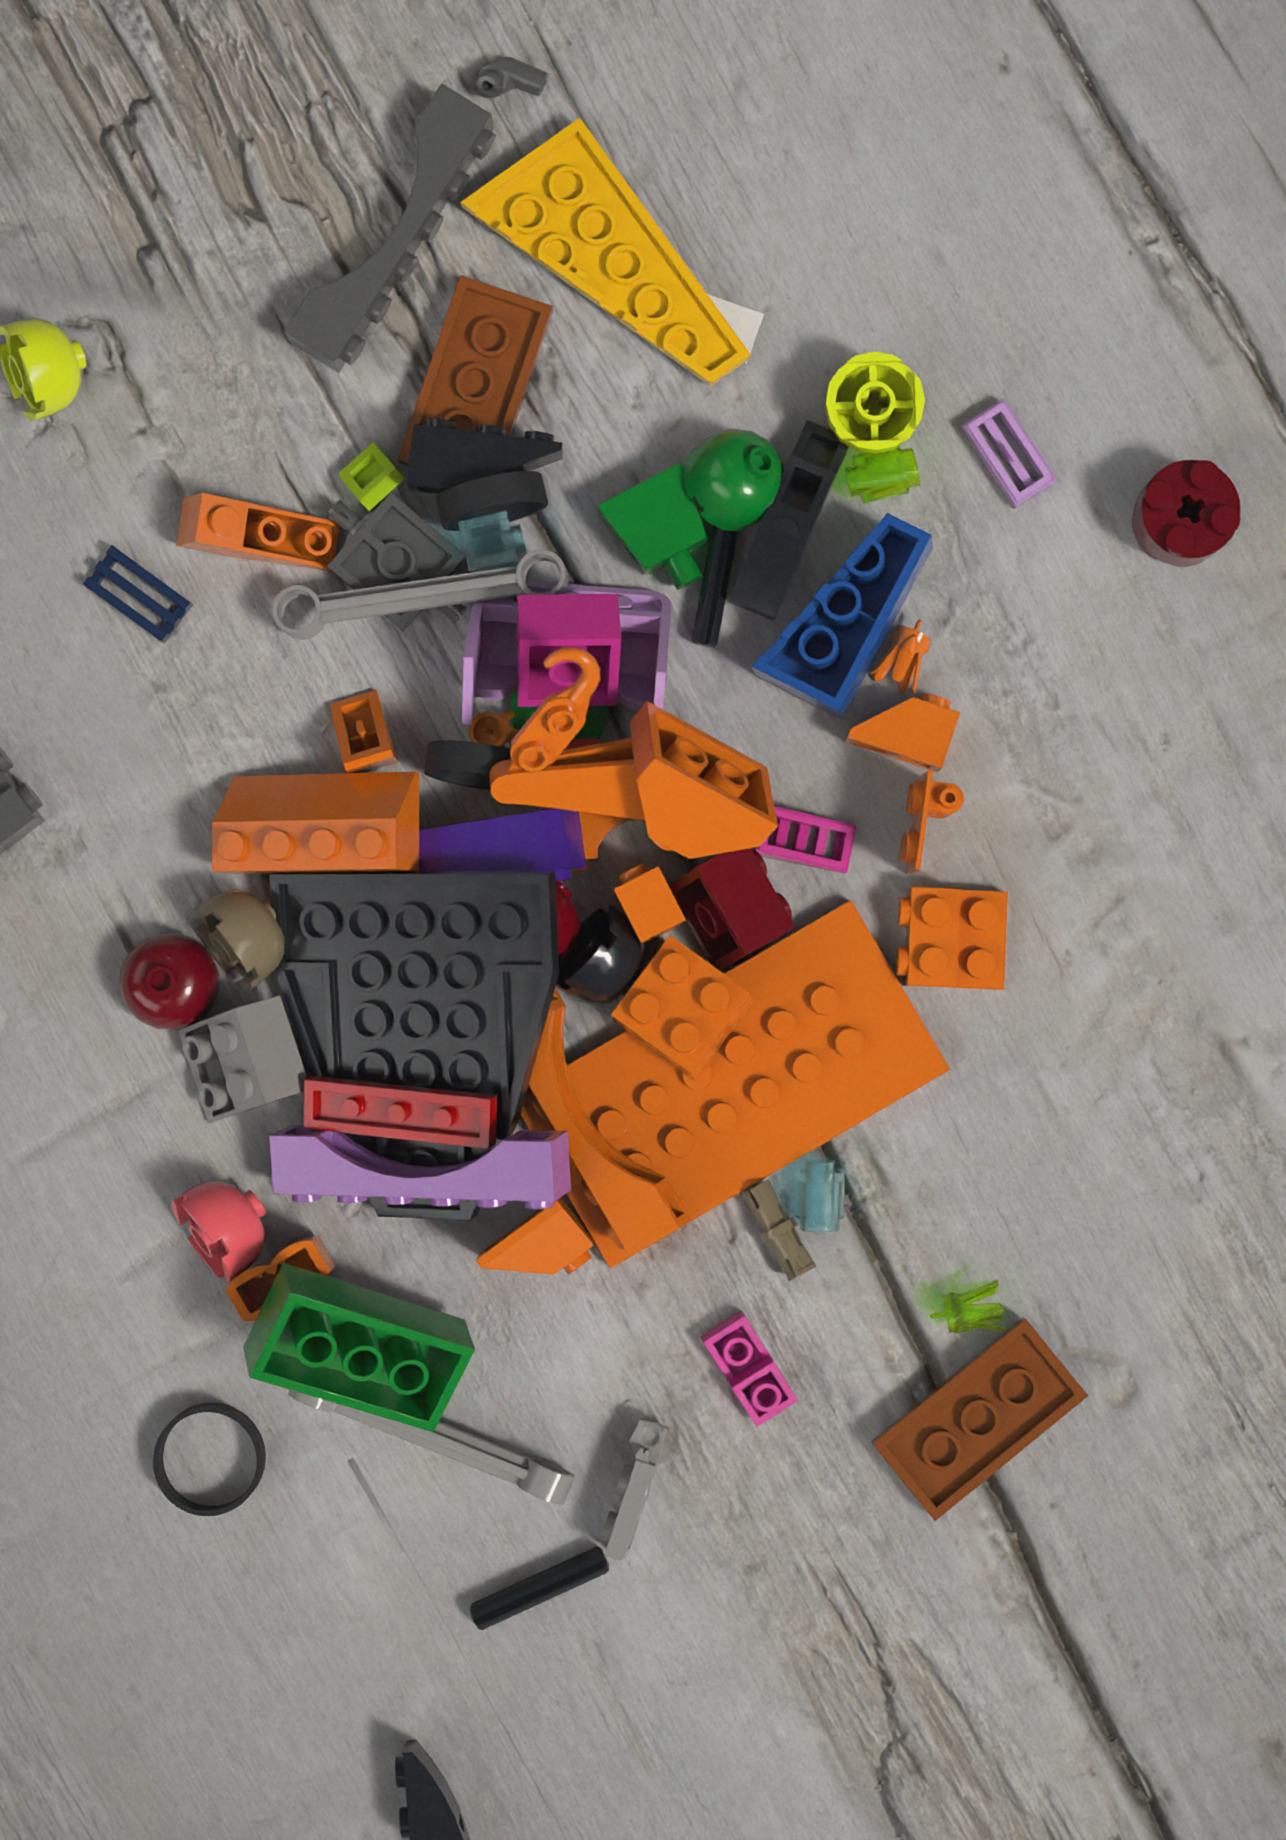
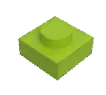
(371, 476)

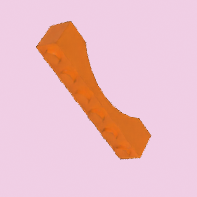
(633, 1198)

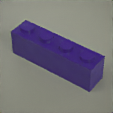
(509, 843)

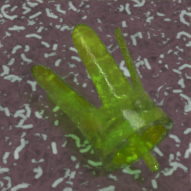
(964, 1316)

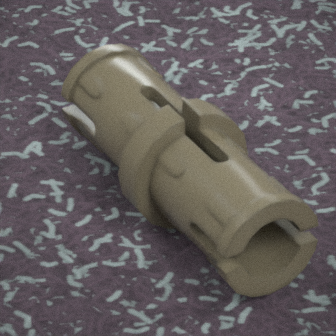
(779, 1230)

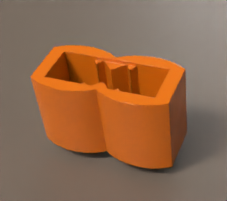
(253, 1285)

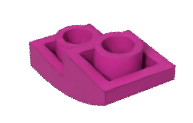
(749, 1368)

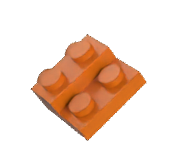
(953, 938)

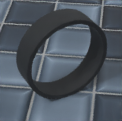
(515, 492)
(463, 762)
(167, 1488)

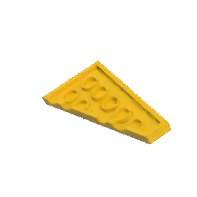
(592, 231)

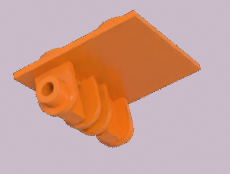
(925, 800)

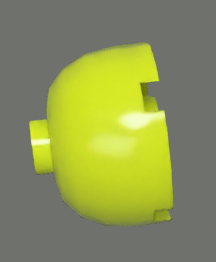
(41, 366)
(874, 403)

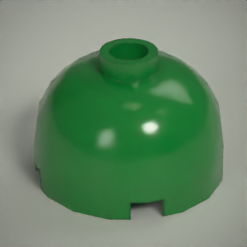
(733, 478)

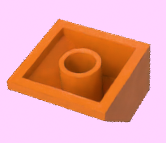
(541, 1244)

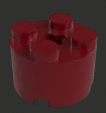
(1192, 486)

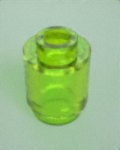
(882, 474)

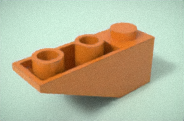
(256, 532)

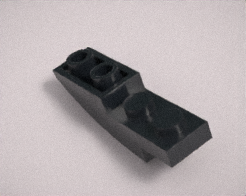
(789, 521)
(431, 1806)

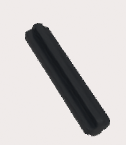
(714, 587)
(539, 1588)

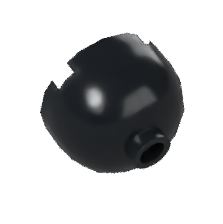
(603, 960)

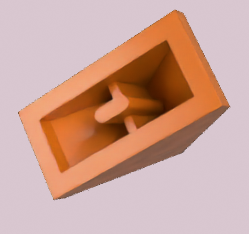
(363, 733)

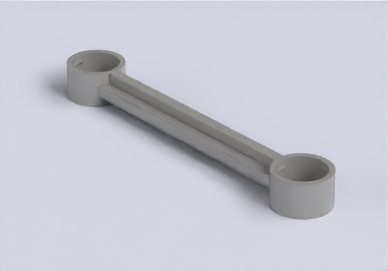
(415, 594)
(531, 1474)

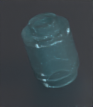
(819, 1196)

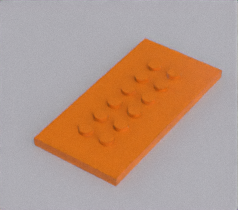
(802, 1065)

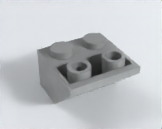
(243, 1058)

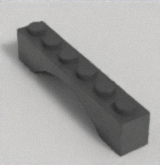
(338, 314)

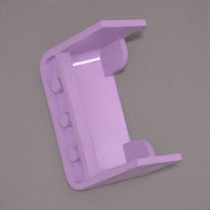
(491, 646)

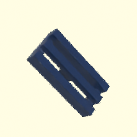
(104, 569)

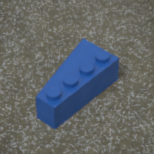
(841, 630)

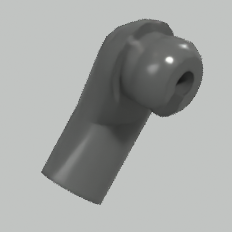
(508, 74)

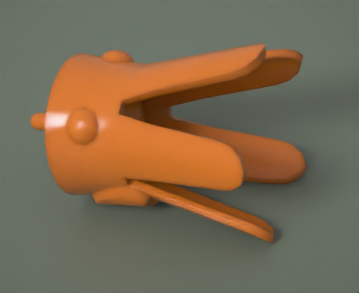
(906, 652)
(492, 728)

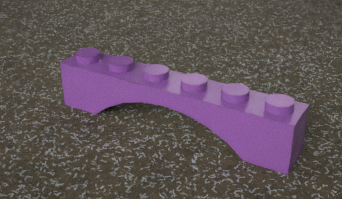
(523, 1167)

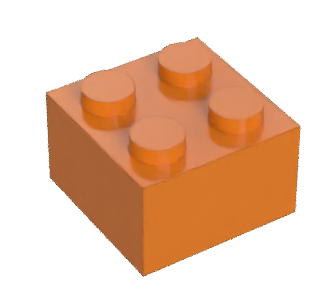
(682, 1007)

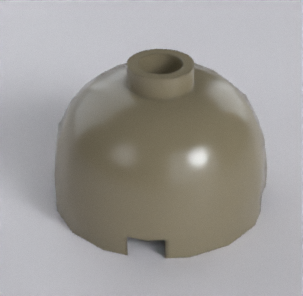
(241, 935)

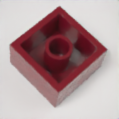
(732, 906)

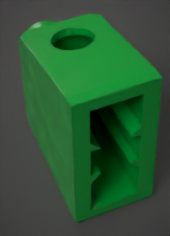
(658, 526)

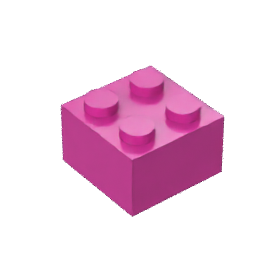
(560, 622)

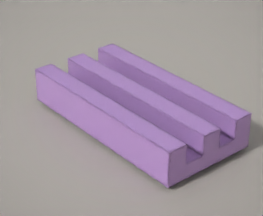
(992, 463)

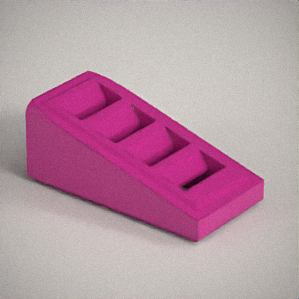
(842, 846)

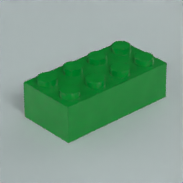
(358, 1348)

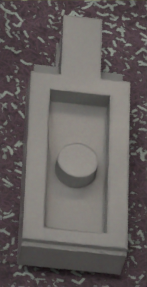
(634, 1485)

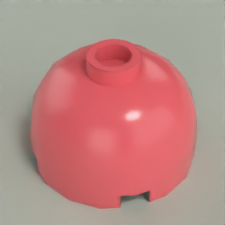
(222, 1226)

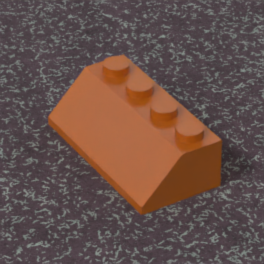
(318, 824)

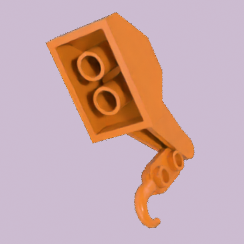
(670, 774)

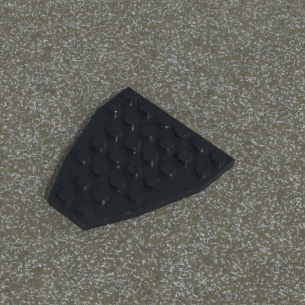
(422, 989)

